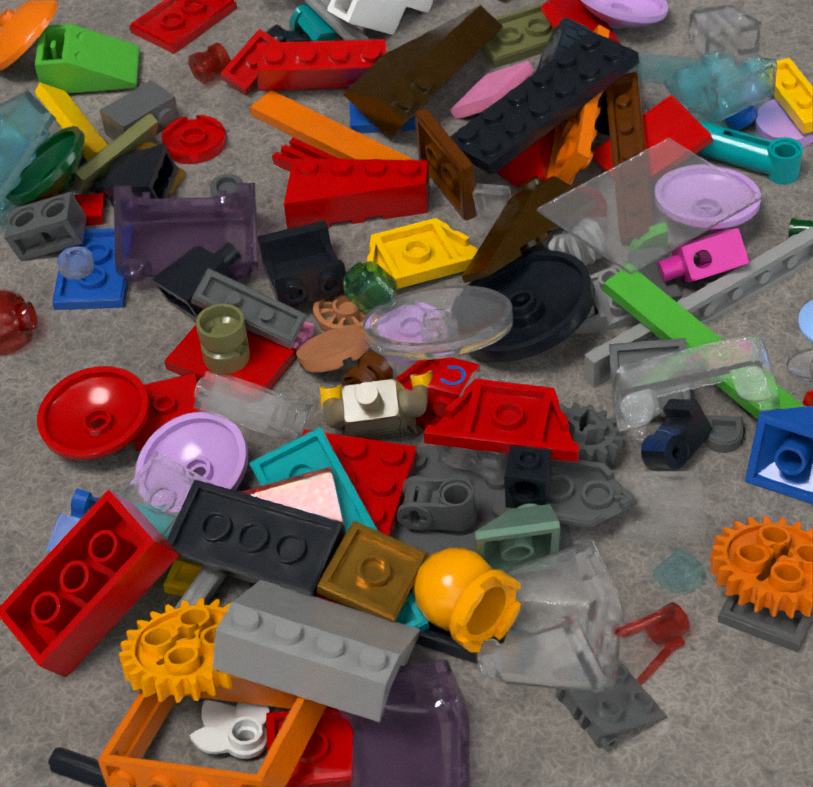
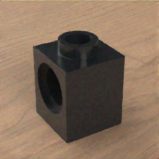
(527, 476)

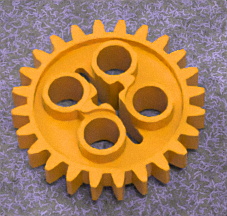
(175, 652)

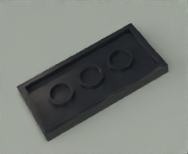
(254, 538)

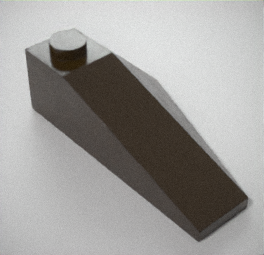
(517, 227)

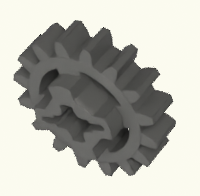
(594, 433)

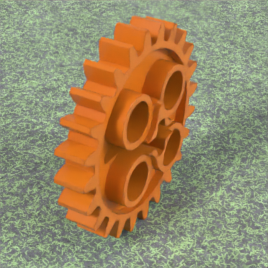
(757, 567)

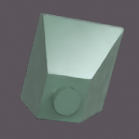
(519, 536)

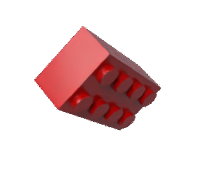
(86, 584)

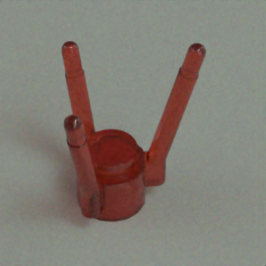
(661, 626)

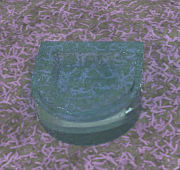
(679, 572)

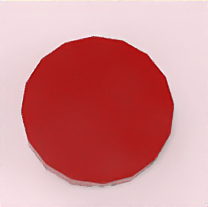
(194, 147)

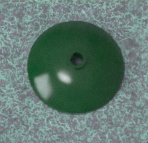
(51, 169)

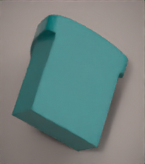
(307, 20)

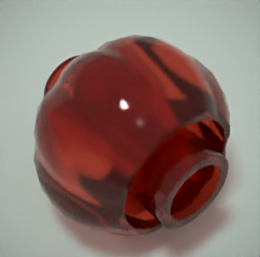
(15, 318)

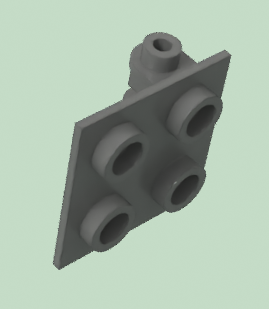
(613, 709)

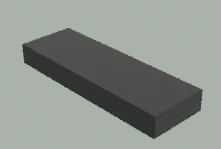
(261, 313)

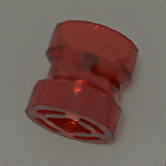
(209, 63)

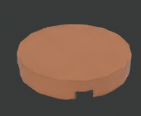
(329, 349)

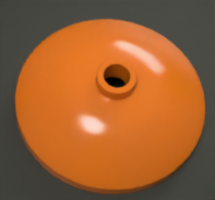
(22, 27)

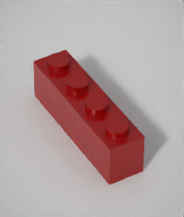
(315, 63)

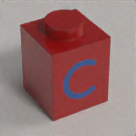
(448, 383)

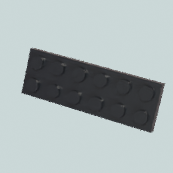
(543, 101)

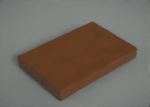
(447, 164)

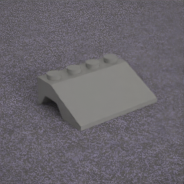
(312, 648)

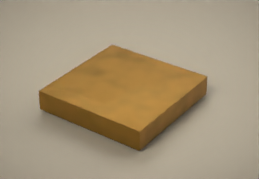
(372, 572)

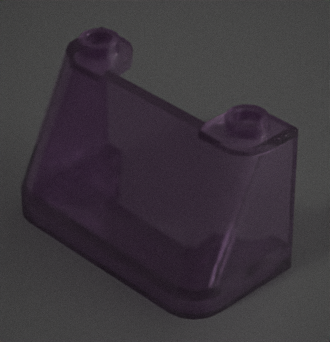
(160, 231)
(419, 735)

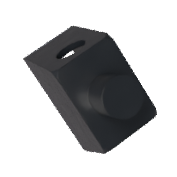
(143, 170)
(184, 275)

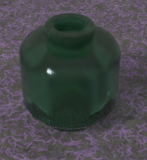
(369, 286)

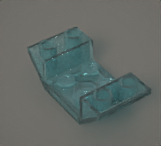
(720, 88)

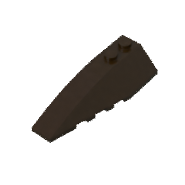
(417, 70)

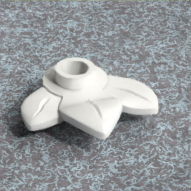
(229, 725)

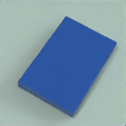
(102, 286)

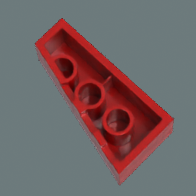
(355, 190)

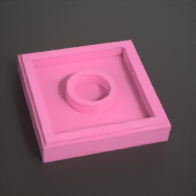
(491, 89)

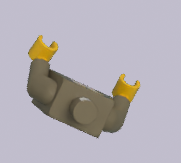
(376, 407)

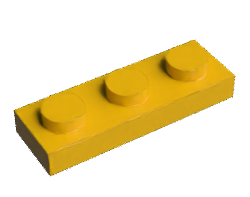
(794, 94)

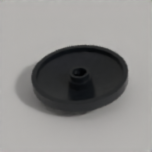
(548, 299)

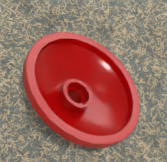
(93, 413)

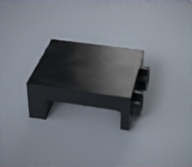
(302, 264)

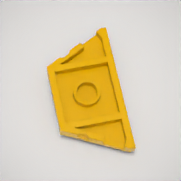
(421, 252)

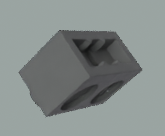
(45, 226)

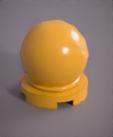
(466, 596)

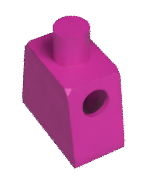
(715, 254)

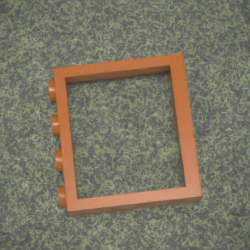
(122, 757)

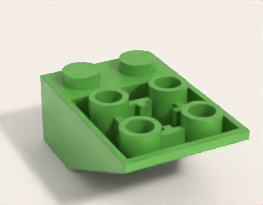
(85, 60)

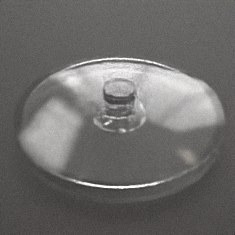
(438, 322)

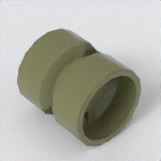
(223, 338)

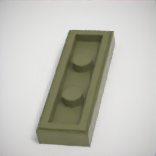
(126, 143)

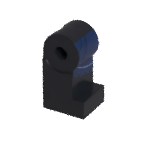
(677, 435)

